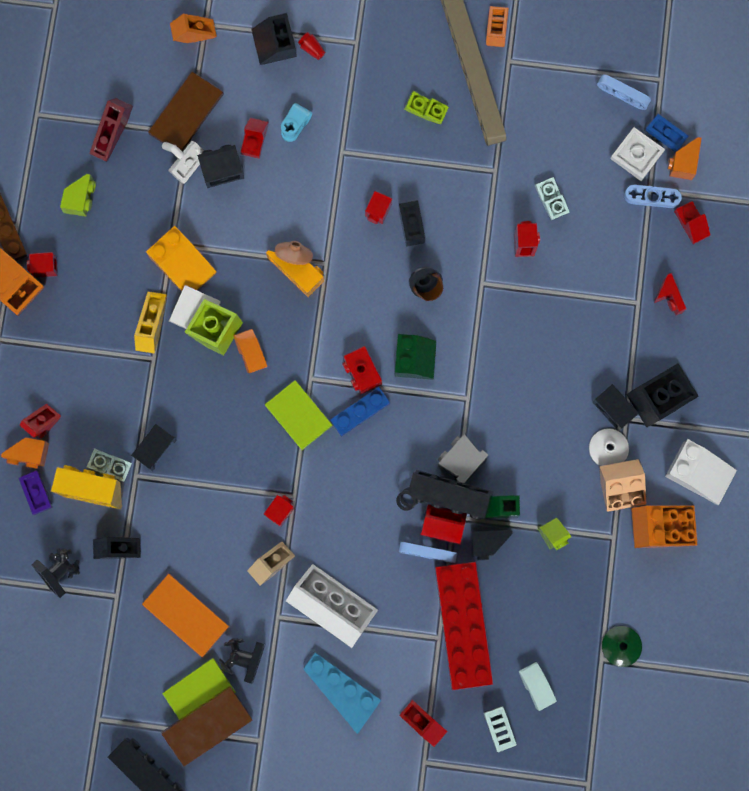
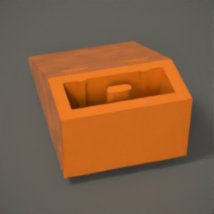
(16, 285)
(664, 526)

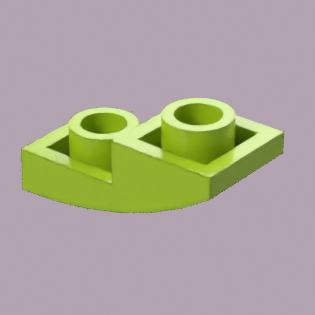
(427, 109)

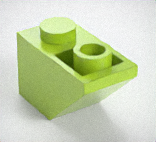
(77, 196)
(554, 534)

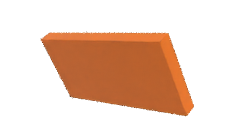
(185, 615)

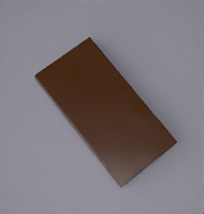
(186, 112)
(206, 726)

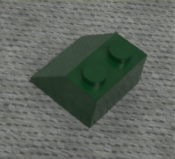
(415, 357)

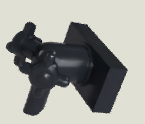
(59, 568)
(243, 659)

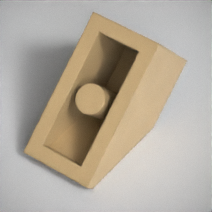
(270, 563)

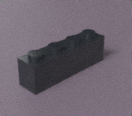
(141, 768)

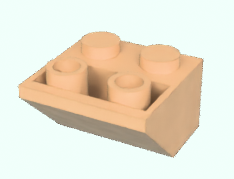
(623, 485)

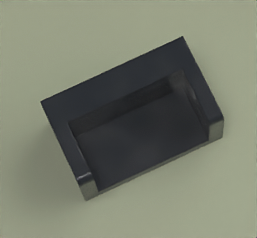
(411, 223)
(615, 407)
(153, 446)

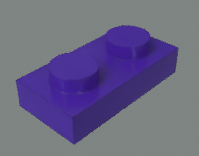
(35, 492)

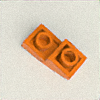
(251, 351)

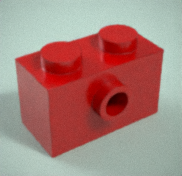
(526, 239)
(362, 370)
(443, 524)

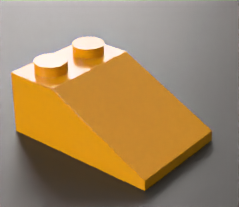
(180, 260)

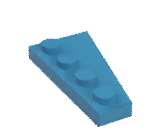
(344, 693)

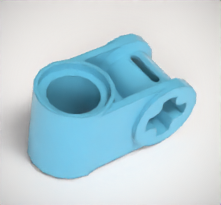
(296, 119)

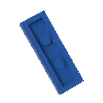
(360, 411)

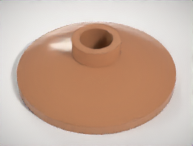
(293, 253)

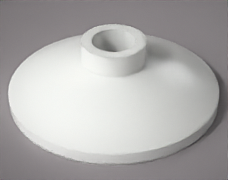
(599, 451)

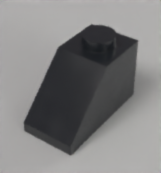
(488, 542)
(116, 548)

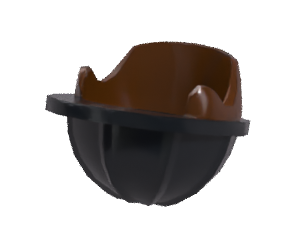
(426, 283)

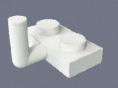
(186, 162)

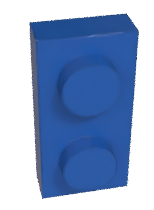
(667, 133)

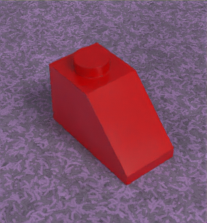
(423, 723)

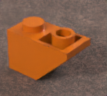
(27, 451)

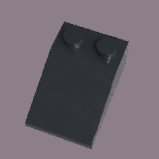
(662, 395)

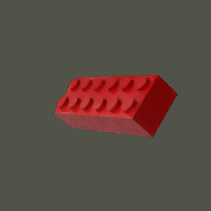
(463, 626)

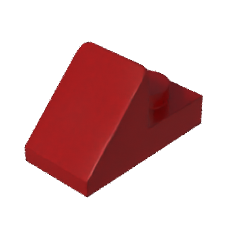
(254, 137)
(692, 222)
(670, 290)
(40, 421)

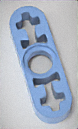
(624, 92)
(658, 190)
(427, 552)

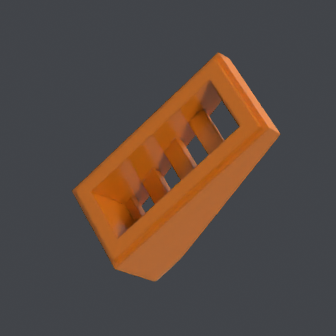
(497, 38)

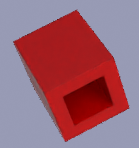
(378, 208)
(42, 265)
(279, 510)

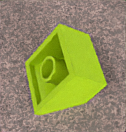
(214, 326)

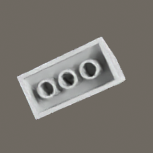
(331, 605)

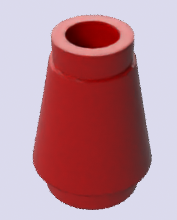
(311, 46)

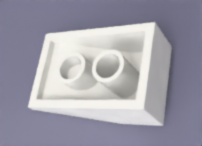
(701, 471)

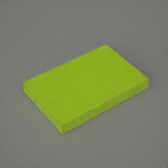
(298, 415)
(196, 688)

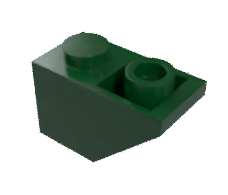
(504, 507)

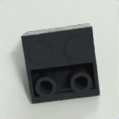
(274, 39)
(220, 166)

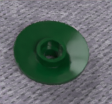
(611, 646)

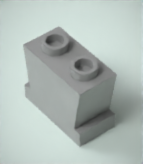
(461, 459)

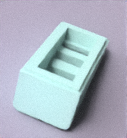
(494, 712)

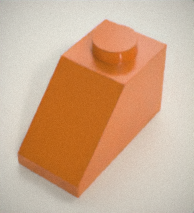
(192, 29)
(685, 161)

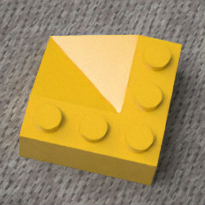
(87, 486)

